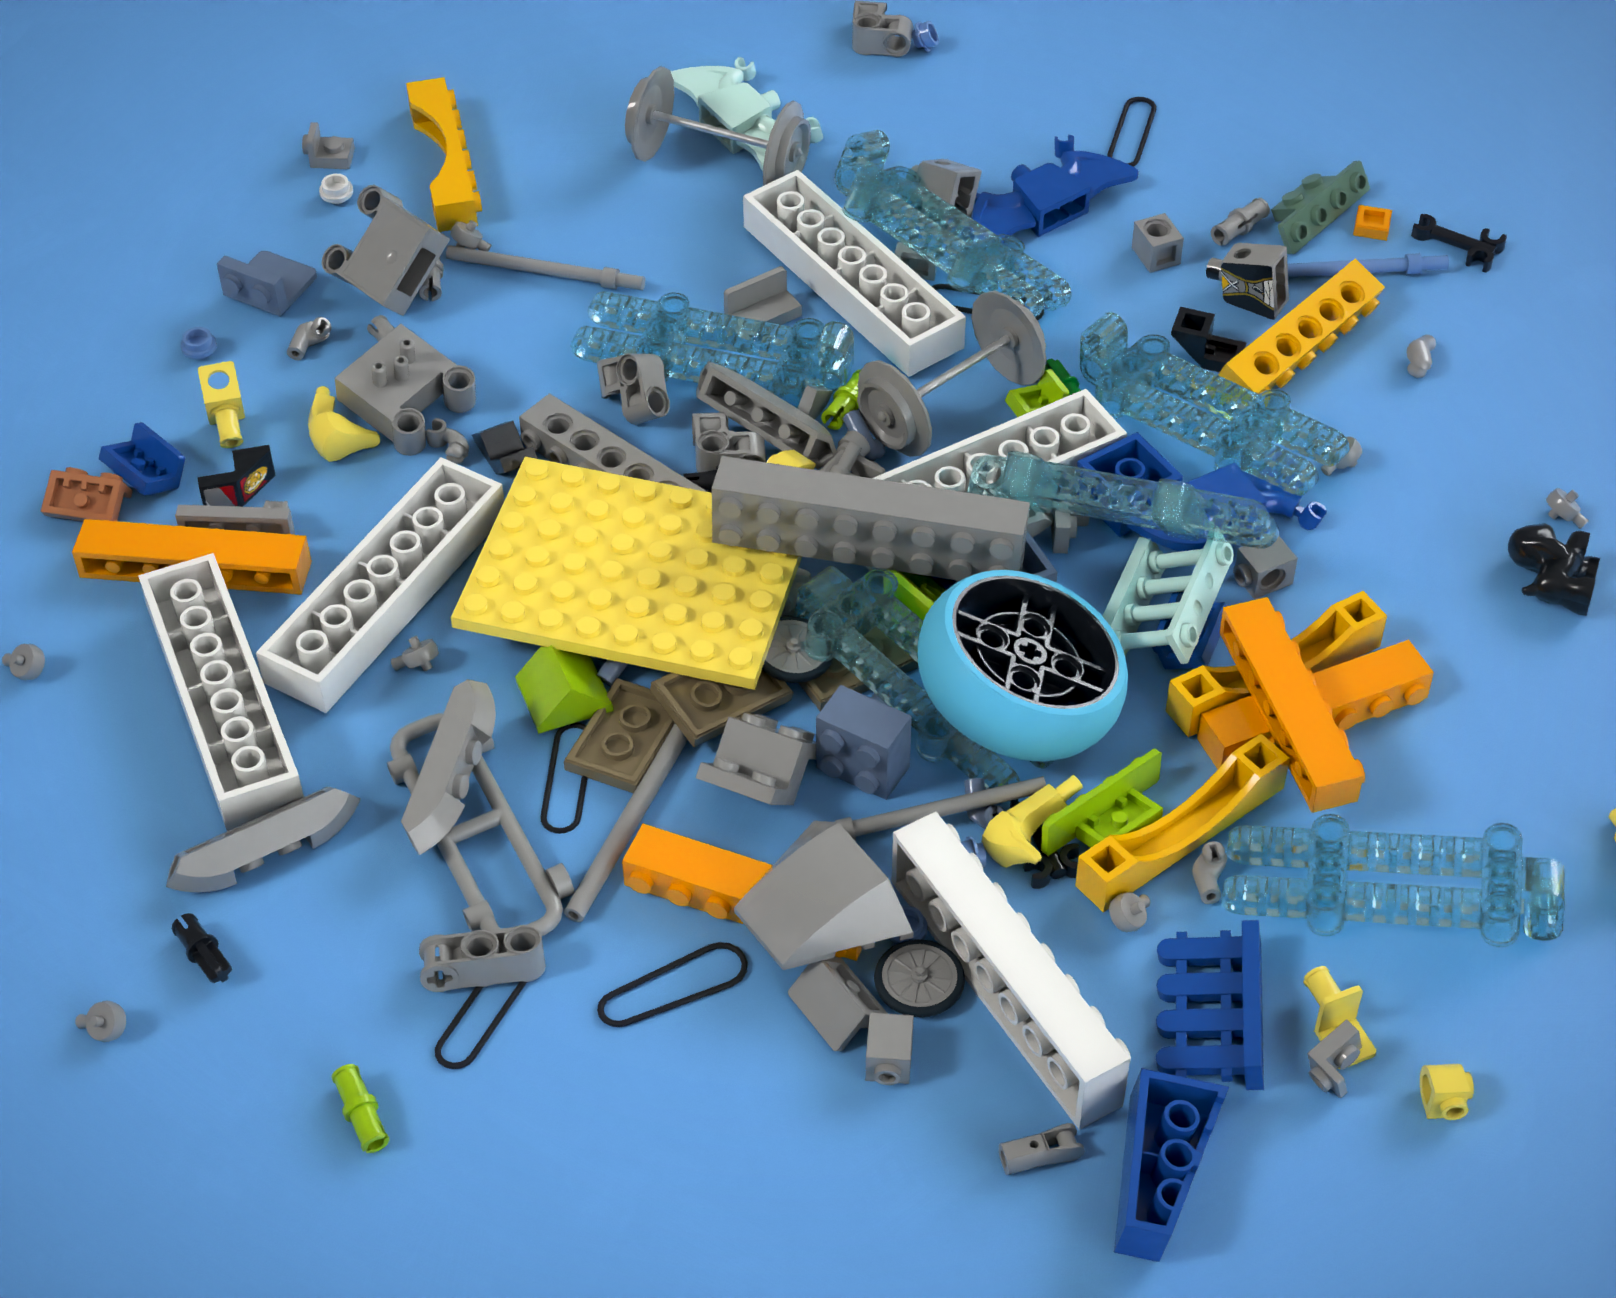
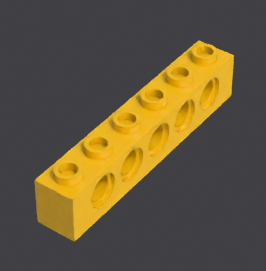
(1305, 330)

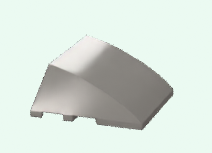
(822, 900)

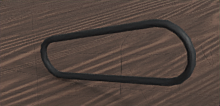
(674, 1004)

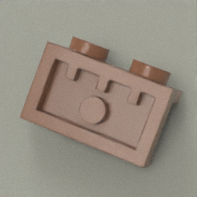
(83, 496)

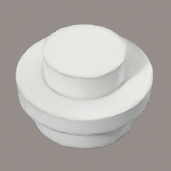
(335, 189)

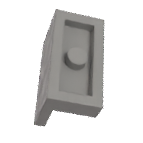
(763, 298)
(834, 1001)

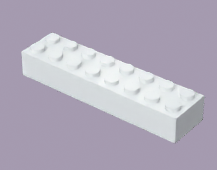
(854, 273)
(1054, 432)
(380, 585)
(221, 690)
(1011, 970)

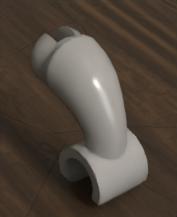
(441, 435)

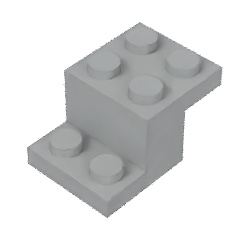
(760, 759)

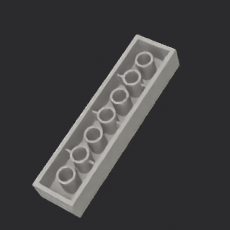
(865, 520)

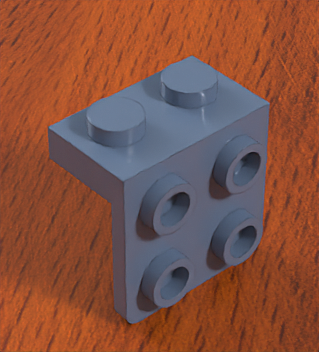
(266, 281)

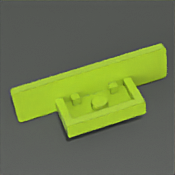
(1109, 808)

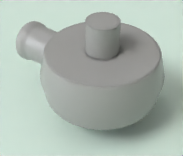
(468, 236)
(1349, 460)
(1565, 507)
(418, 654)
(25, 661)
(1129, 911)
(103, 1021)

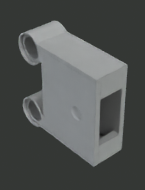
(392, 253)
(398, 382)

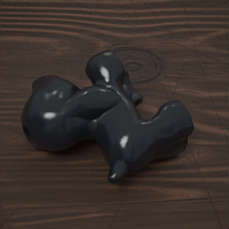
(1562, 570)

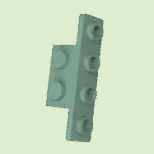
(1318, 204)

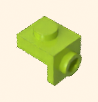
(1036, 396)

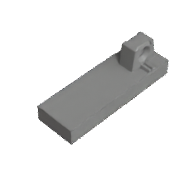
(271, 518)

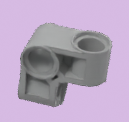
(876, 32)
(639, 382)
(715, 440)

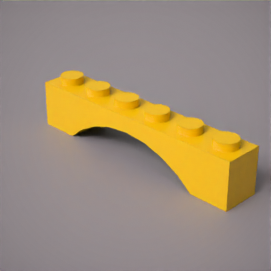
(454, 186)
(1337, 636)
(1134, 858)

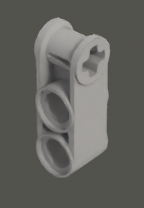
(482, 958)

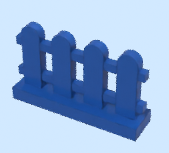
(1217, 1022)

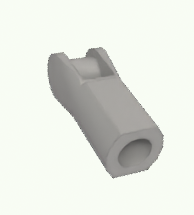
(1035, 1151)

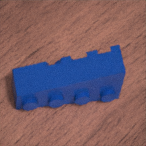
(1163, 1149)

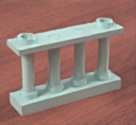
(1143, 580)

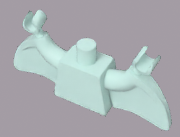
(733, 104)

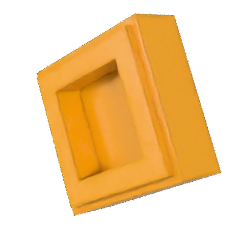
(1372, 222)

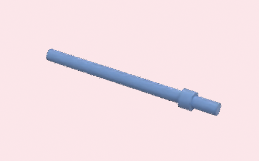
(1410, 264)

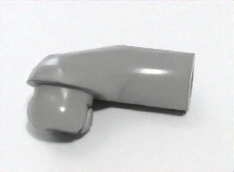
(308, 335)
(1420, 356)
(1208, 870)

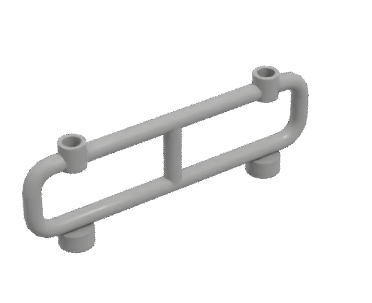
(550, 885)

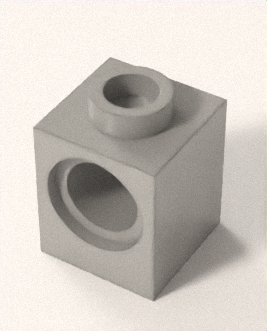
(1157, 242)
(1265, 569)
(889, 1048)

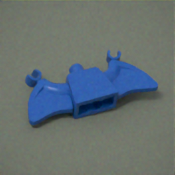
(1051, 194)
(1235, 482)

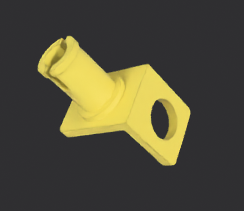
(223, 405)
(1336, 1008)

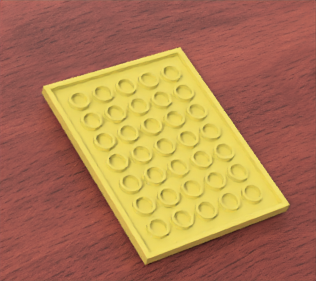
(624, 576)

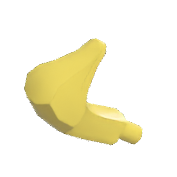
(334, 434)
(1010, 832)

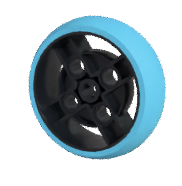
(1022, 665)

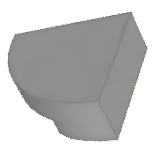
(814, 400)

